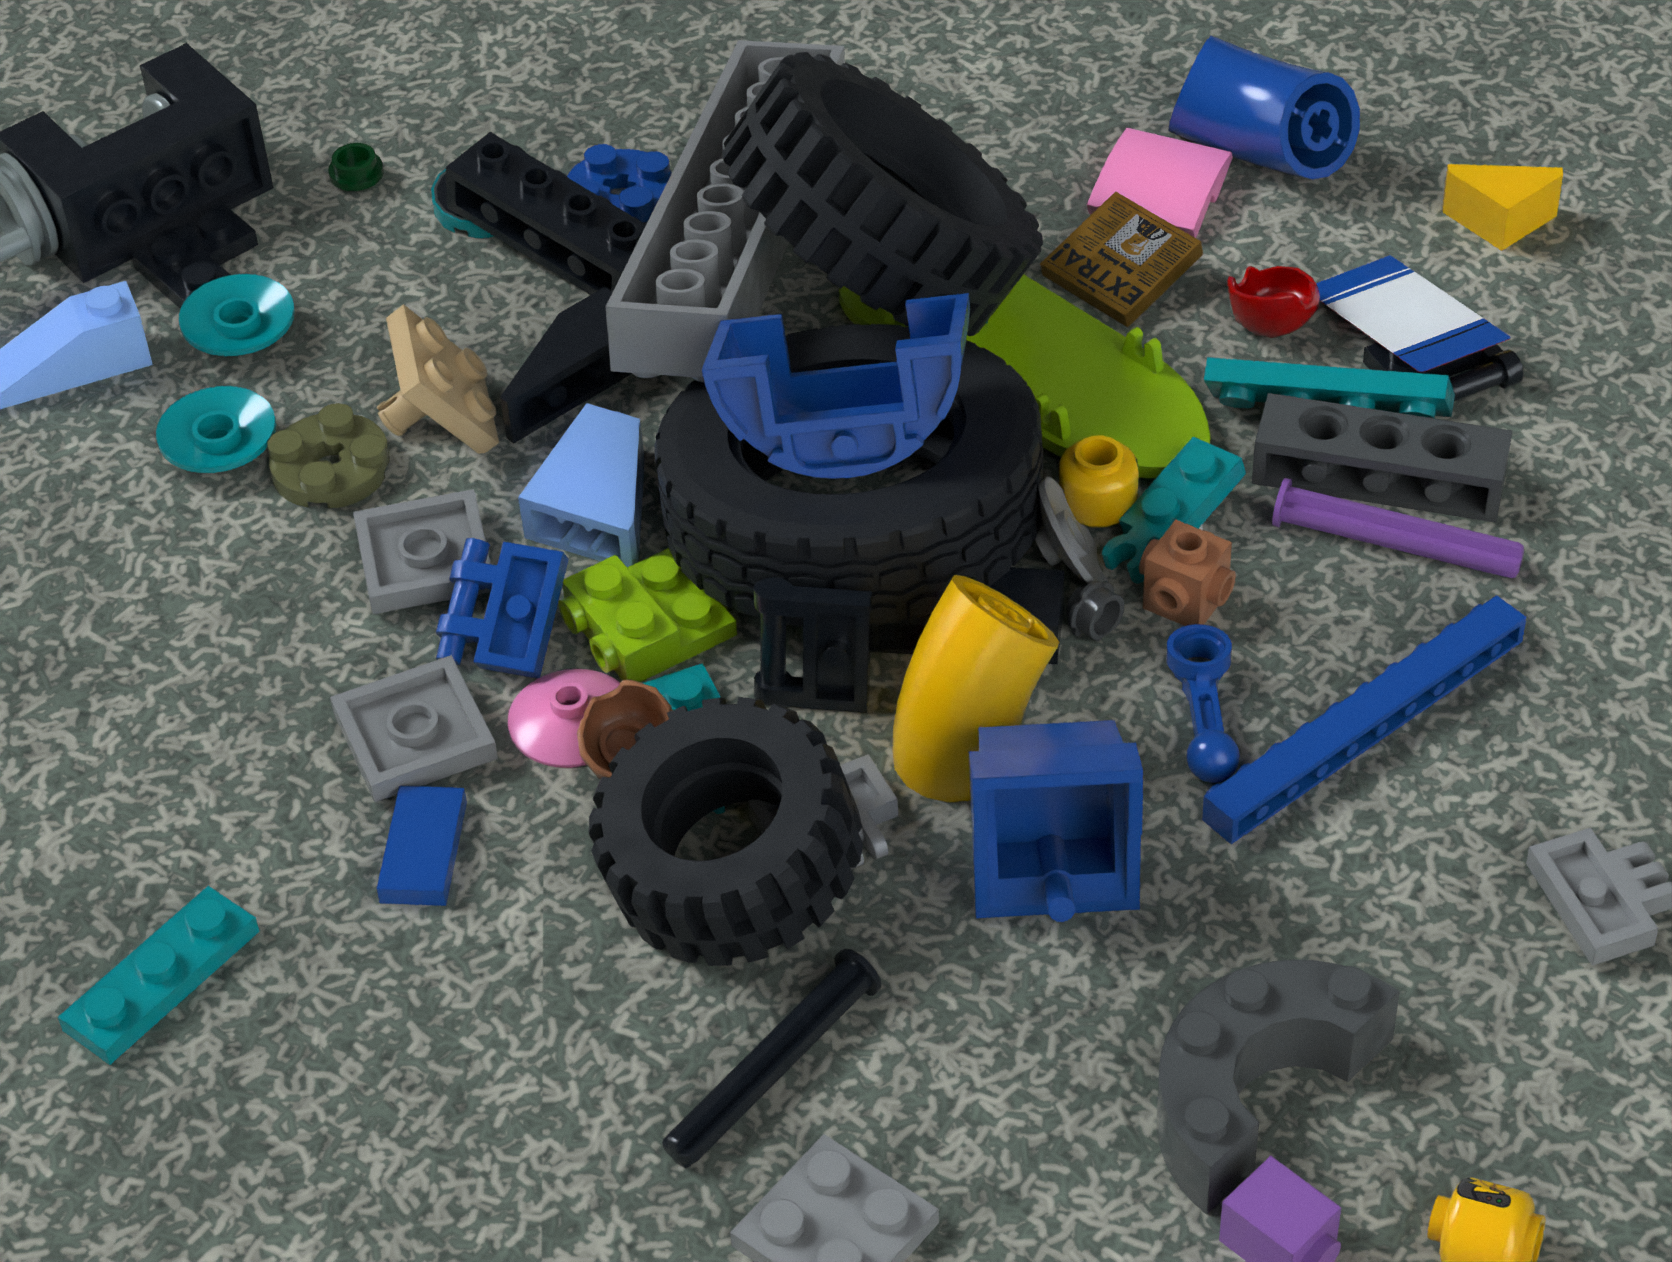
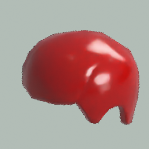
(1273, 300)

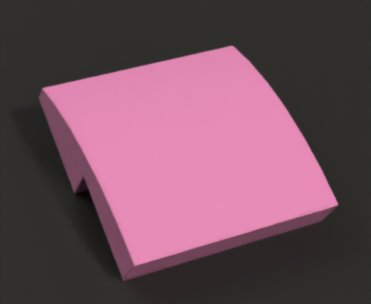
(1163, 176)

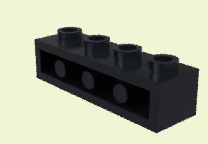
(542, 213)

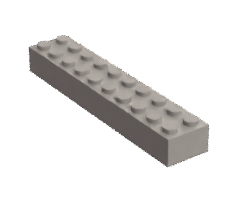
(703, 245)

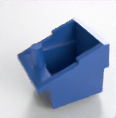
(1055, 820)

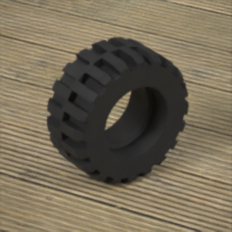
(751, 896)

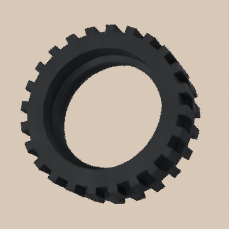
(879, 191)

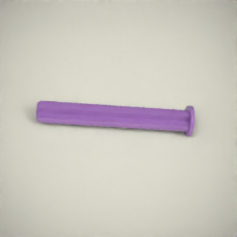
(1397, 531)

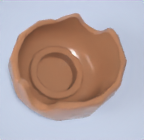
(615, 719)

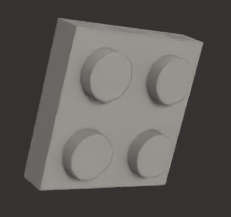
(413, 546)
(413, 728)
(835, 1211)

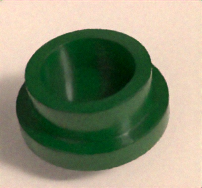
(355, 167)

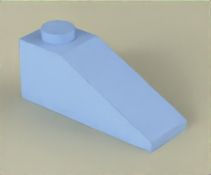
(74, 345)

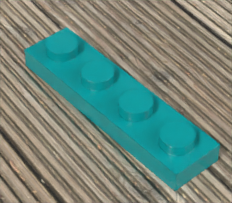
(1247, 381)

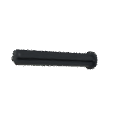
(772, 1057)

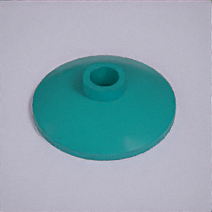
(236, 315)
(215, 429)

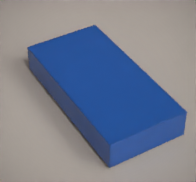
(422, 845)

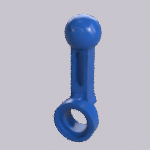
(1211, 753)

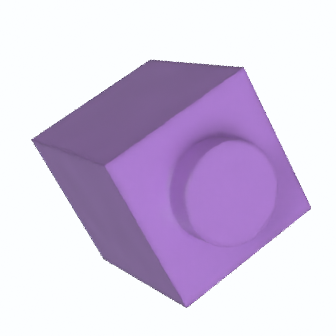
(1280, 1218)

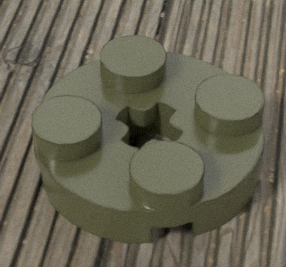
(332, 431)

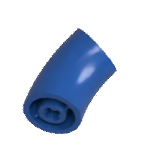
(1267, 111)

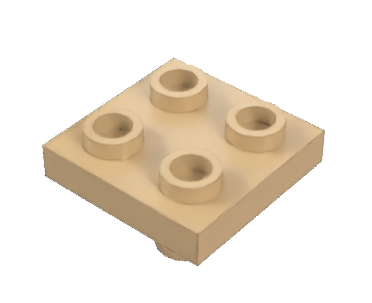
(437, 382)

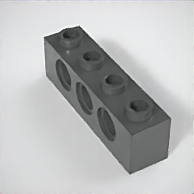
(1382, 457)

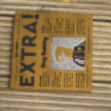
(1121, 259)

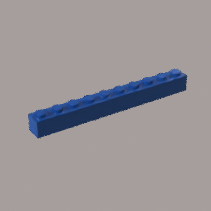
(1362, 719)

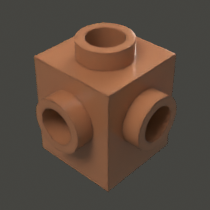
(1186, 574)

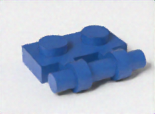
(518, 611)

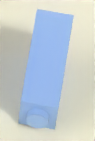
(590, 489)

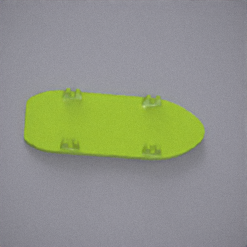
(1083, 375)

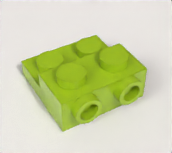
(642, 615)

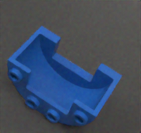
(843, 417)

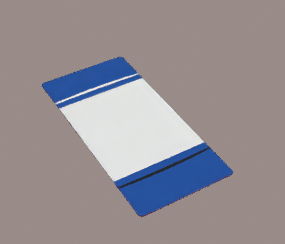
(1408, 314)

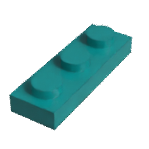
(158, 975)

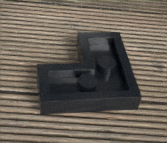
(194, 253)

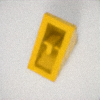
(1502, 200)

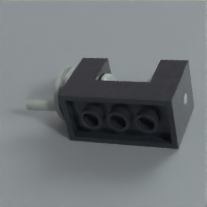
(124, 191)

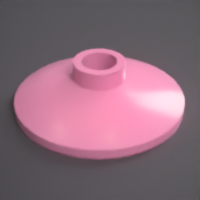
(549, 711)

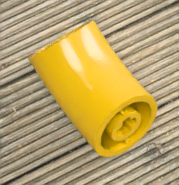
(966, 673)

